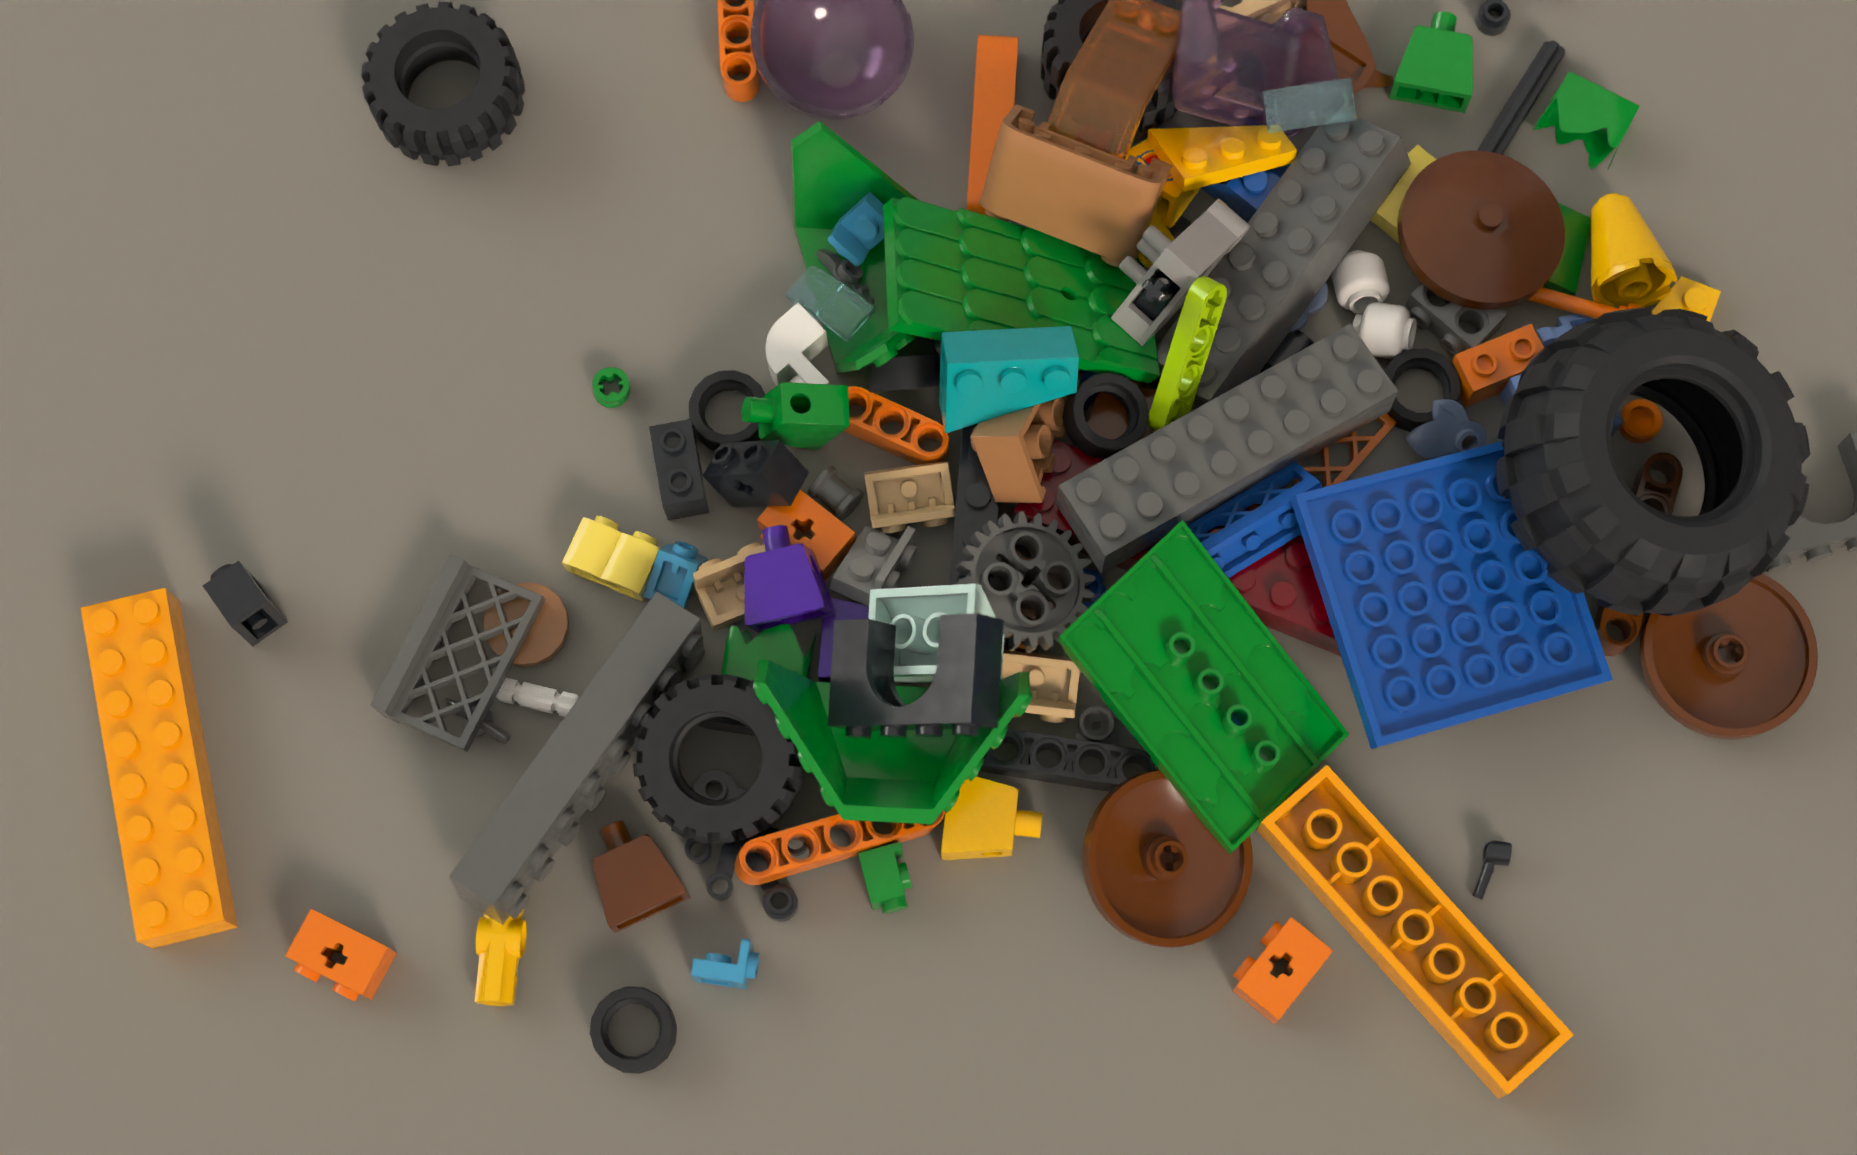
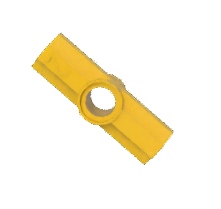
(499, 956)

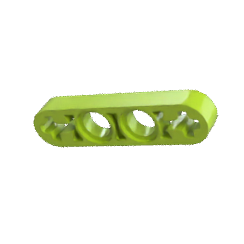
(1188, 352)

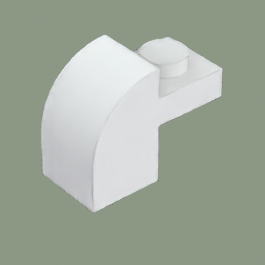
(792, 345)

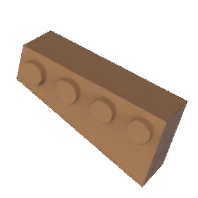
(1018, 449)

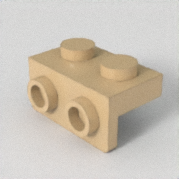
(910, 496)
(722, 587)
(1052, 683)

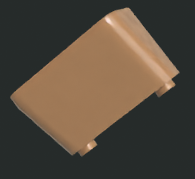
(1071, 188)

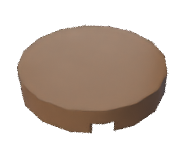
(546, 635)

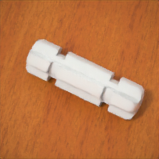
(536, 697)

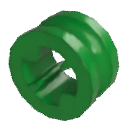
(608, 375)

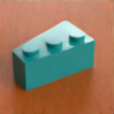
(1003, 372)

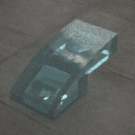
(1309, 105)
(830, 302)

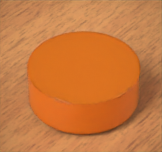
(1641, 421)

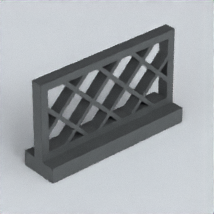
(424, 644)

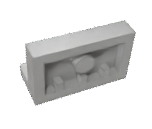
(873, 564)

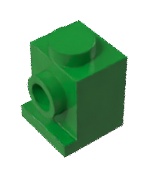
(885, 877)

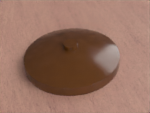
(1481, 230)
(1732, 663)
(1159, 867)

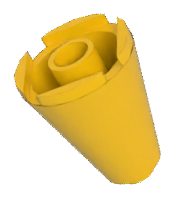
(1626, 256)

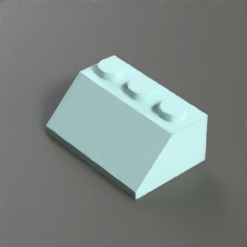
(917, 623)

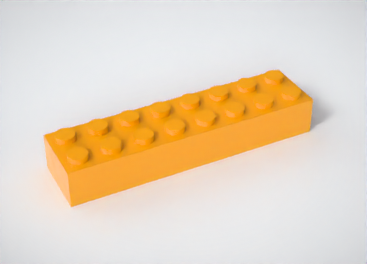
(158, 769)
(1414, 932)

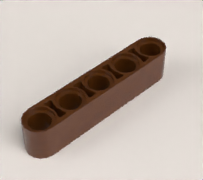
(1662, 498)

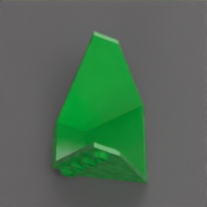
(825, 185)
(881, 775)

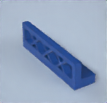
(1256, 532)

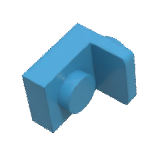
(859, 230)
(674, 572)
(719, 971)

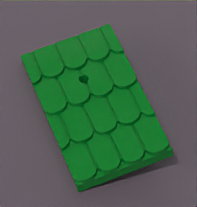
(991, 274)
(1183, 656)

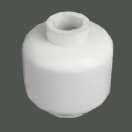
(1360, 281)
(1386, 329)

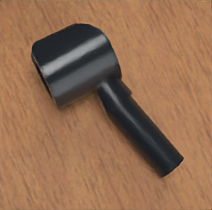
(1493, 854)

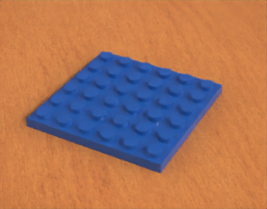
(1440, 598)

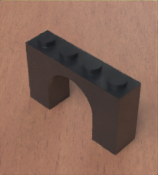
(959, 698)

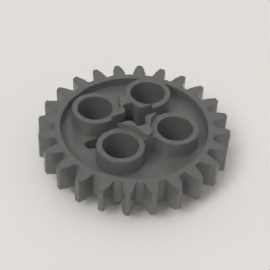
(1048, 554)

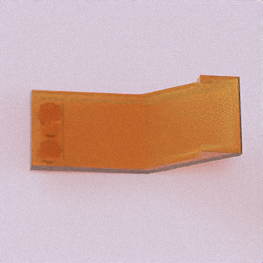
(1116, 75)

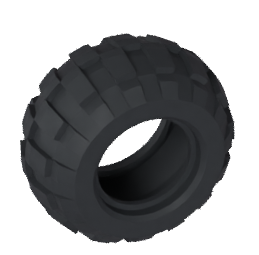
(1580, 509)

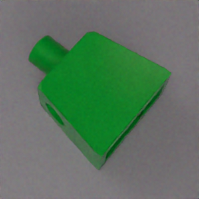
(1436, 66)
(799, 413)

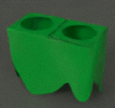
(1588, 114)
(772, 644)

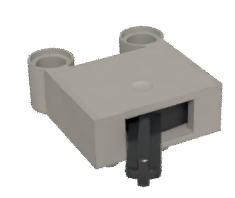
(1176, 266)

